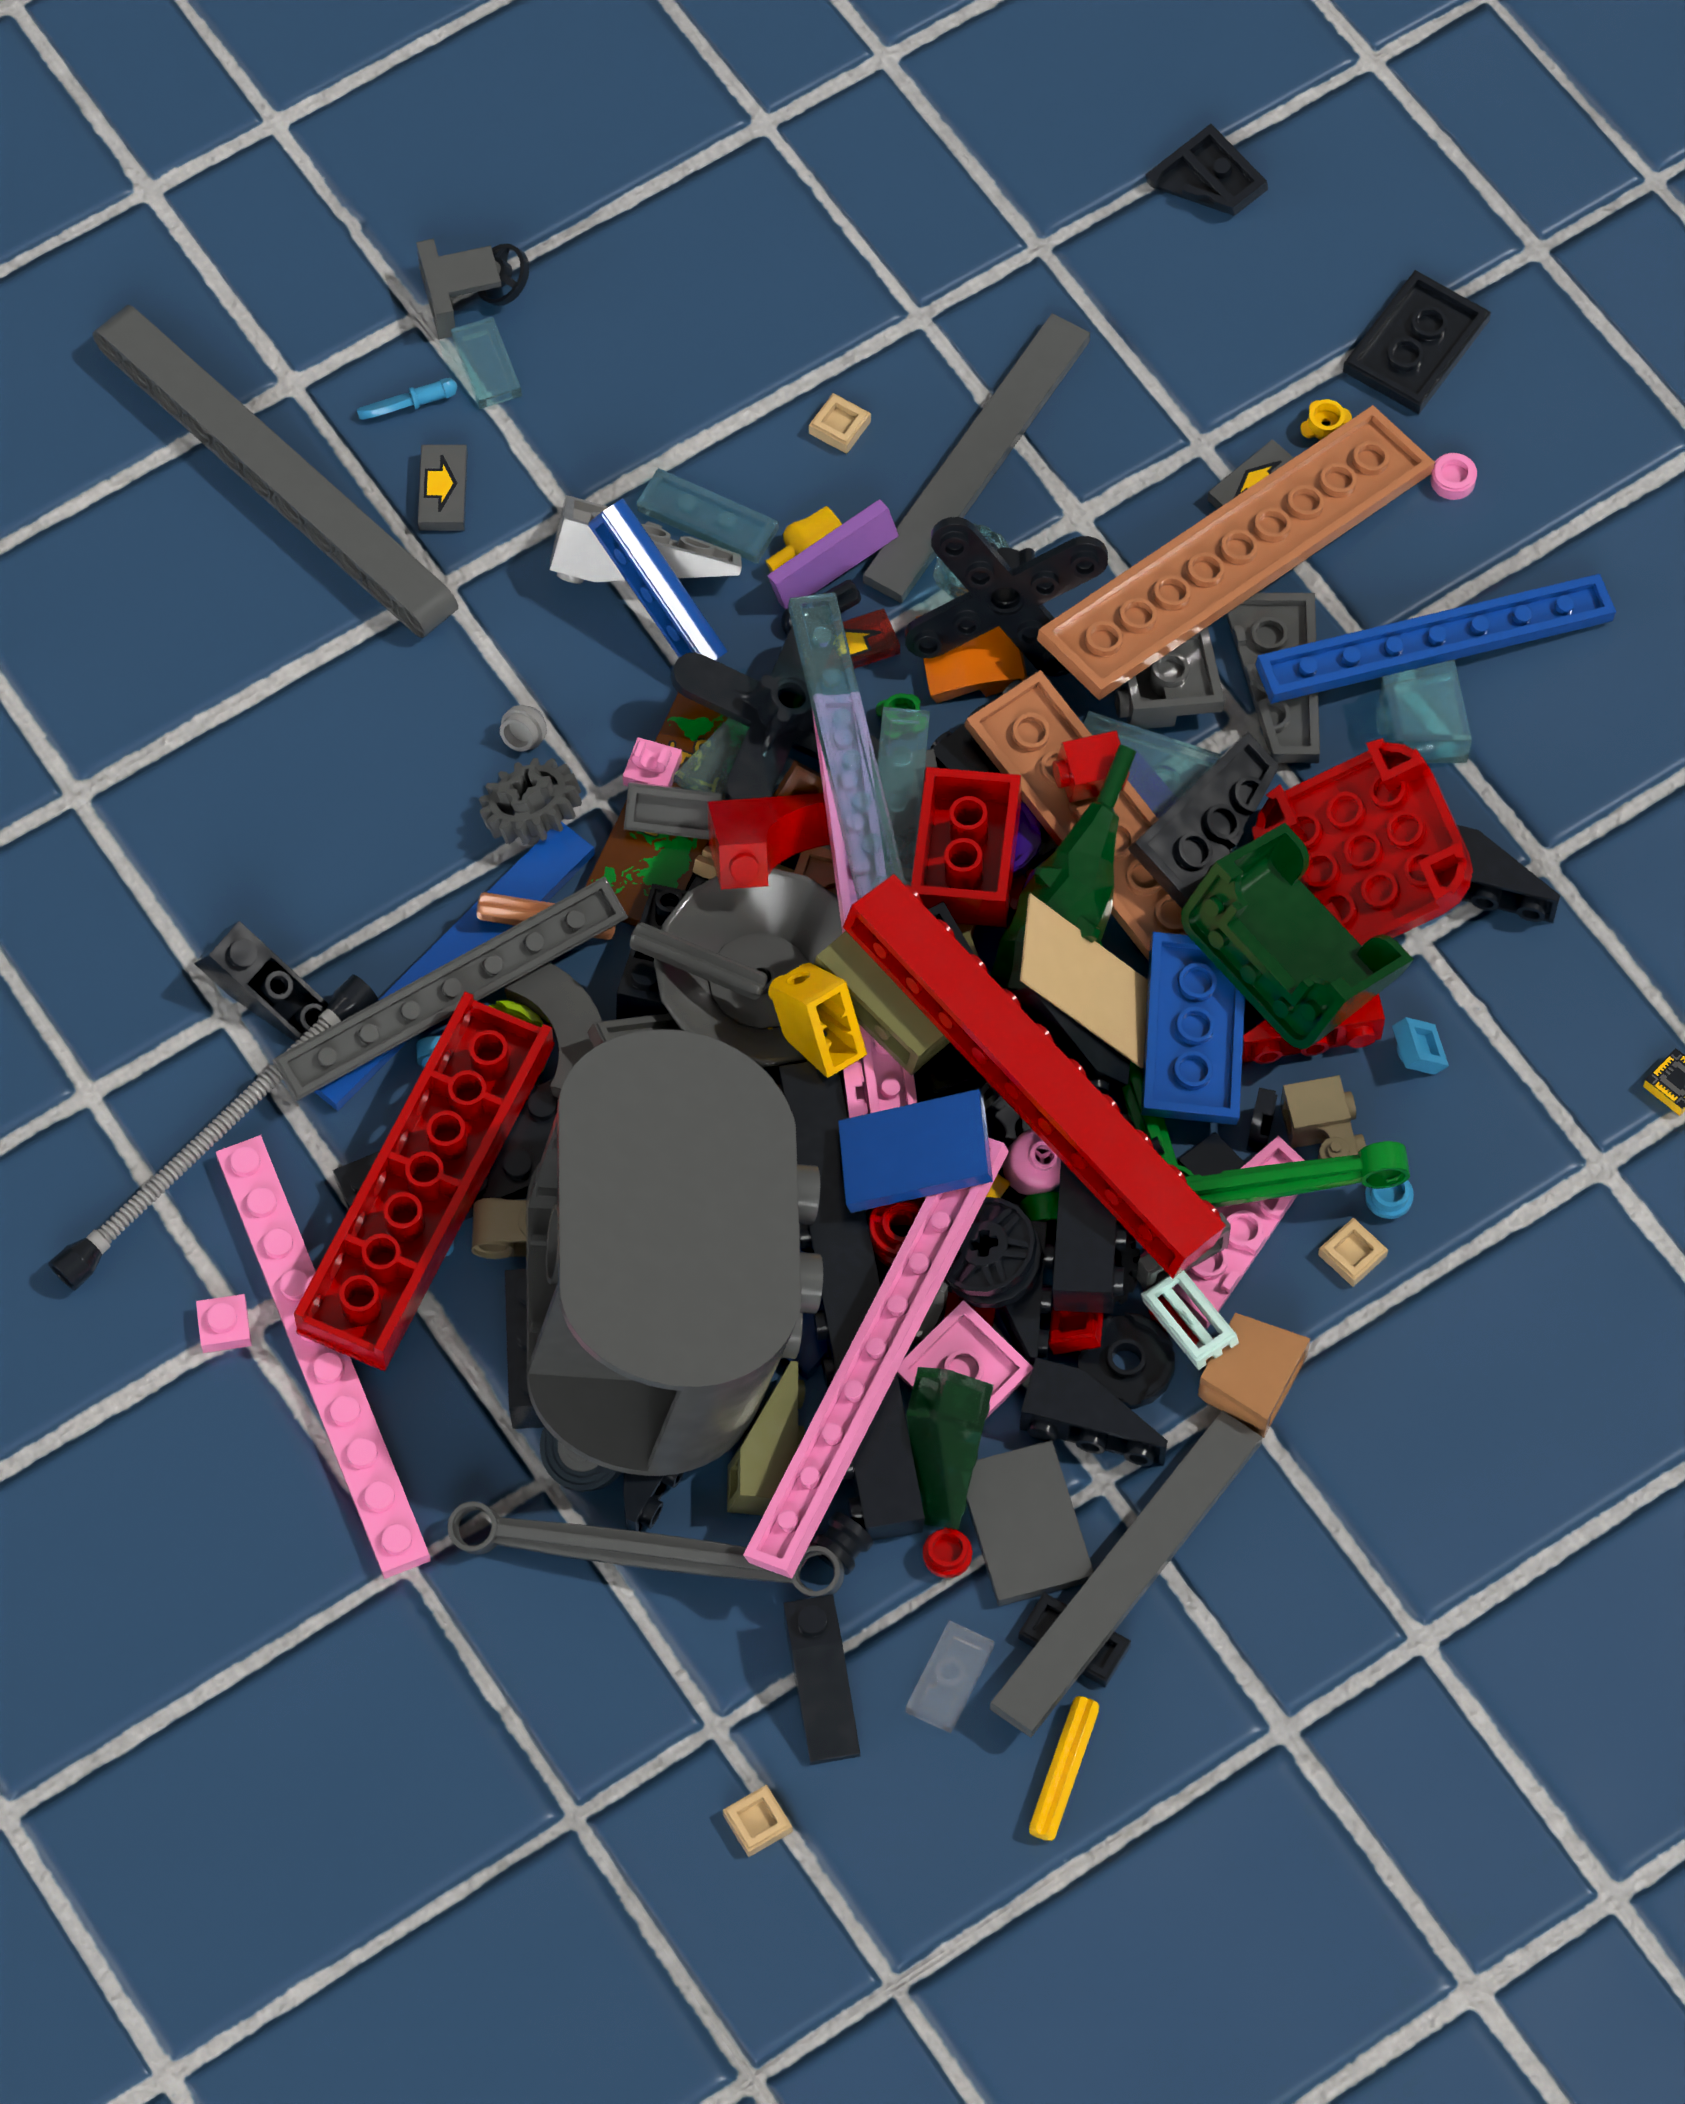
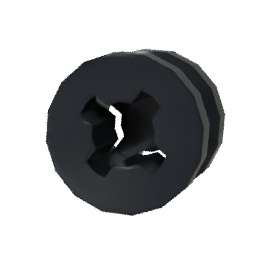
(844, 1539)

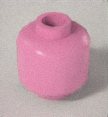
(1031, 1165)

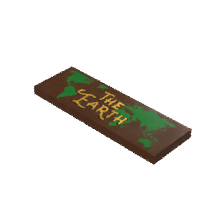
(639, 858)

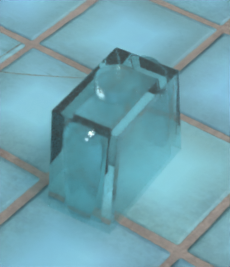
(1426, 712)

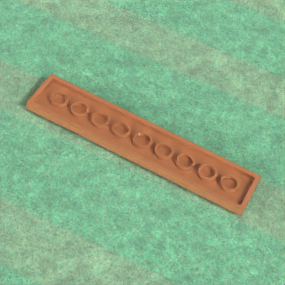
(1235, 552)

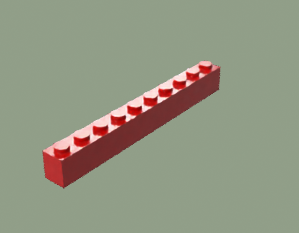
(1034, 1075)

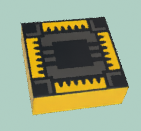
(1668, 1082)

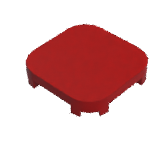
(1376, 840)

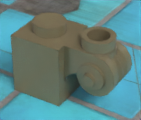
(1321, 1114)

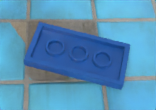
(1191, 1035)

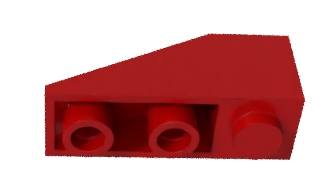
(1359, 1030)

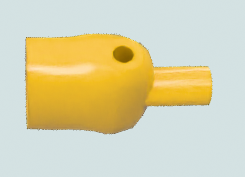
(803, 534)

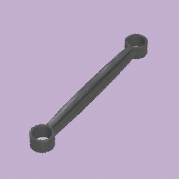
(631, 1548)

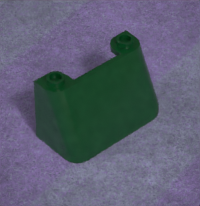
(1283, 942)

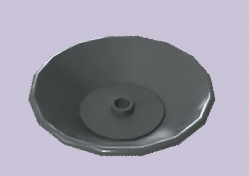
(757, 926)

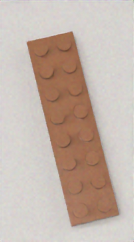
(1023, 738)

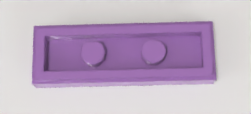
(834, 554)

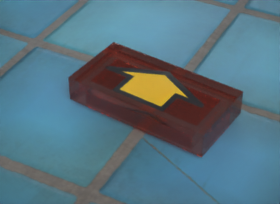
(870, 638)

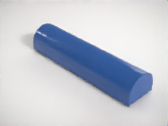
(655, 582)

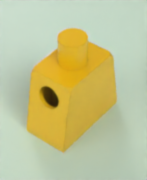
(816, 1001)

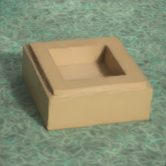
(839, 423)
(1353, 1252)
(757, 1820)

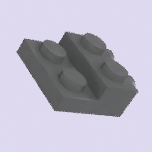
(1173, 686)

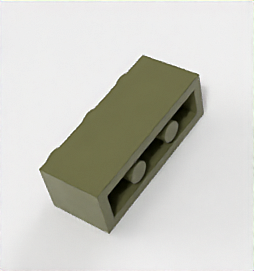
(882, 1005)

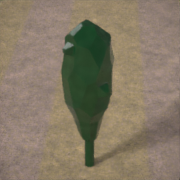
(1074, 879)

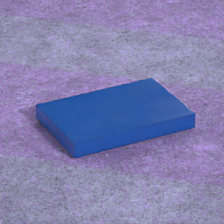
(915, 1151)

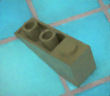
(767, 1447)

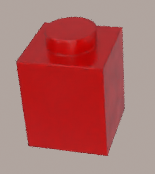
(1085, 764)

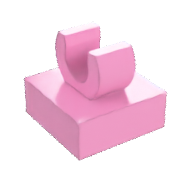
(652, 763)

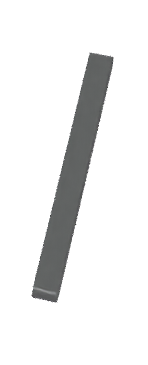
(276, 471)

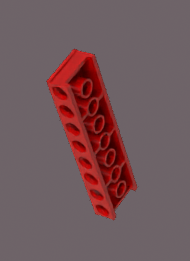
(423, 1183)

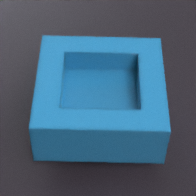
(1419, 1046)

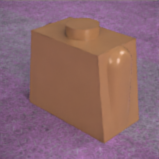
(1255, 1373)

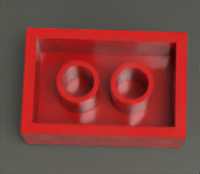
(968, 843)

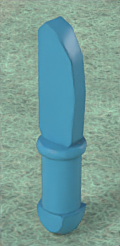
(419, 396)

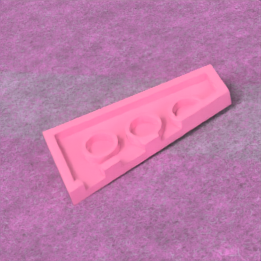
(1250, 1229)

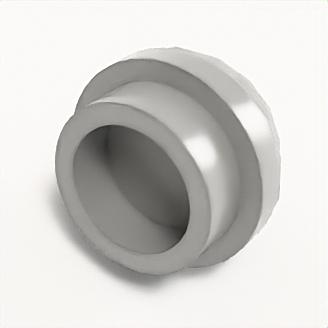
(523, 728)

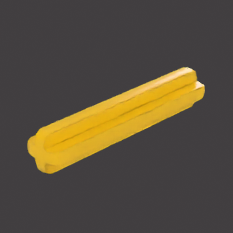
(1064, 1768)

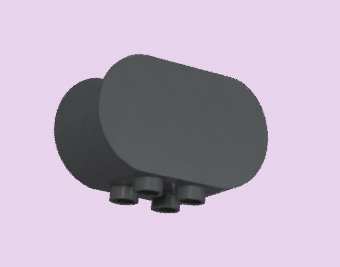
(665, 1252)

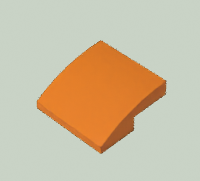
(980, 664)

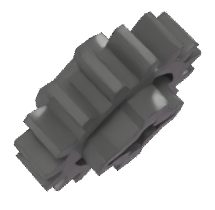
(530, 801)

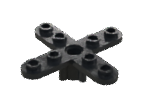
(1003, 589)
(772, 709)

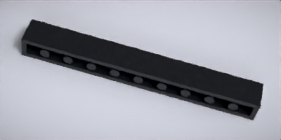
(883, 1468)

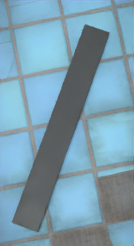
(978, 455)
(439, 992)
(1125, 1574)

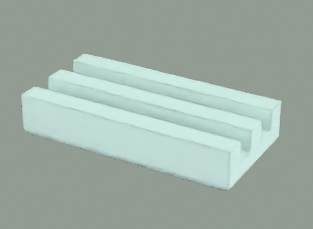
(1210, 1346)

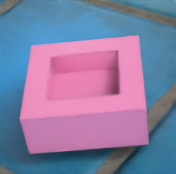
(223, 1323)

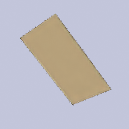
(1084, 980)

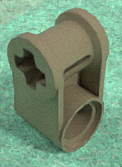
(499, 1228)

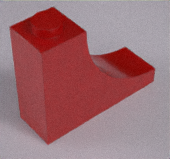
(760, 833)

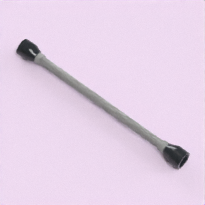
(81, 1258)

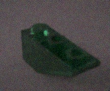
(945, 1435)

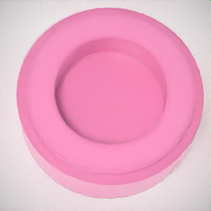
(1453, 476)

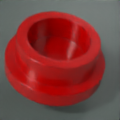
(947, 1553)

